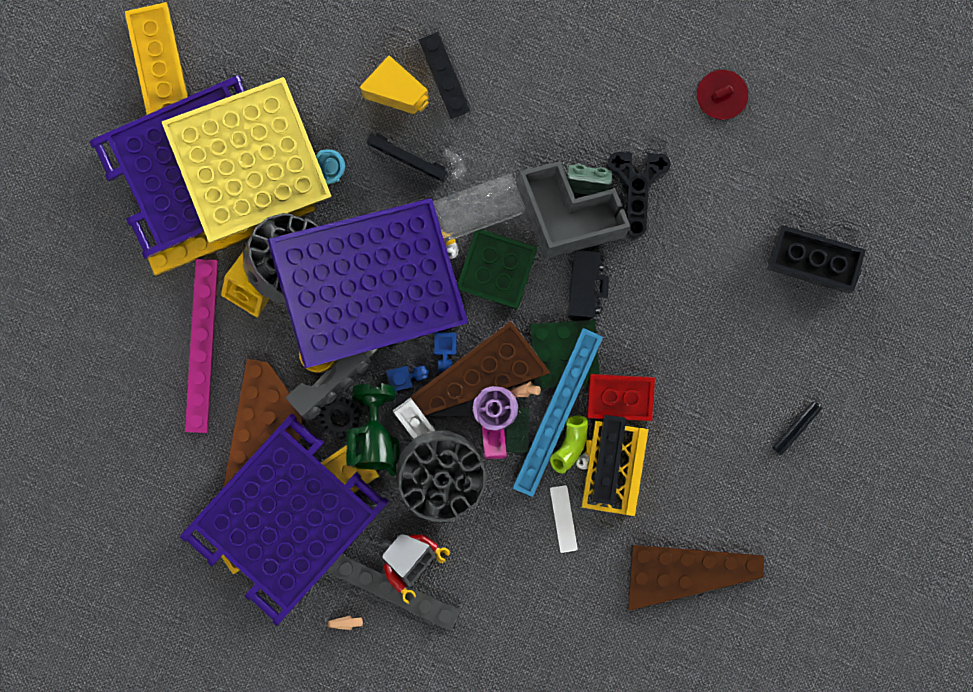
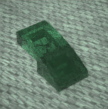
(518, 432)

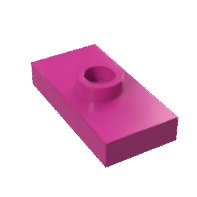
(494, 444)

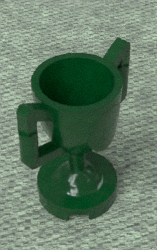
(373, 446)

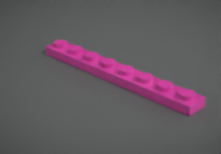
(201, 346)

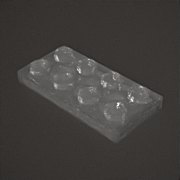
(479, 207)

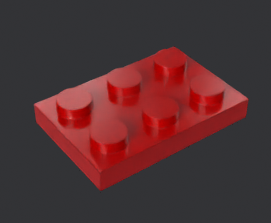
(620, 396)

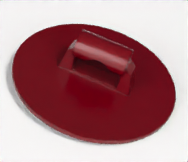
(722, 94)

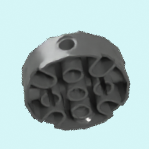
(257, 256)
(455, 490)

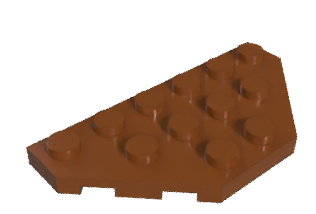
(259, 414)

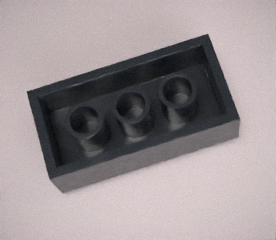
(816, 259)

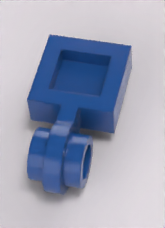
(446, 346)
(401, 378)

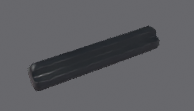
(797, 428)

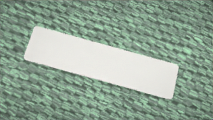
(563, 519)

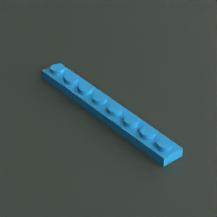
(557, 412)

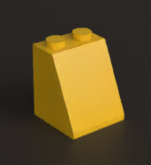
(395, 88)
(240, 292)

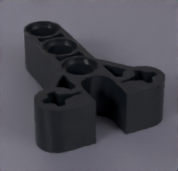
(647, 178)

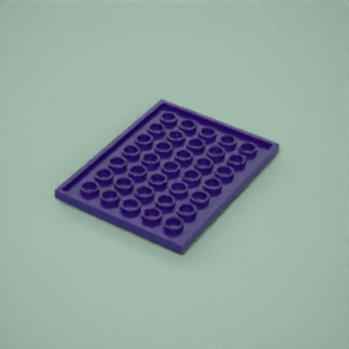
(367, 282)

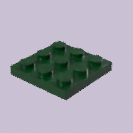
(496, 268)
(554, 347)

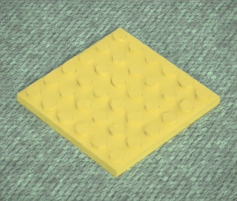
(246, 159)

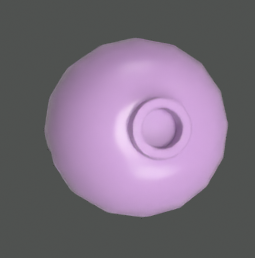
(495, 408)

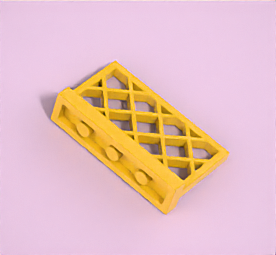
(632, 475)

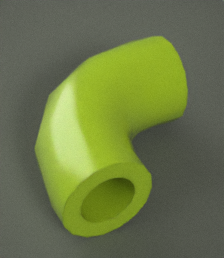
(572, 445)

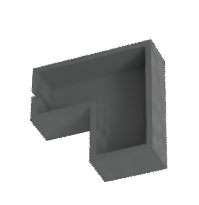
(566, 222)

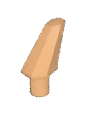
(525, 390)
(345, 623)

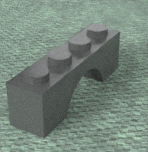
(310, 399)

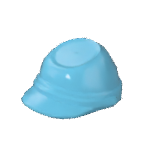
(331, 165)

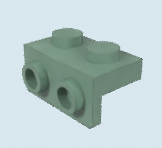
(588, 180)

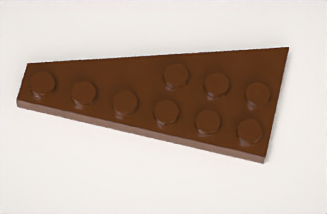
(498, 361)
(674, 573)

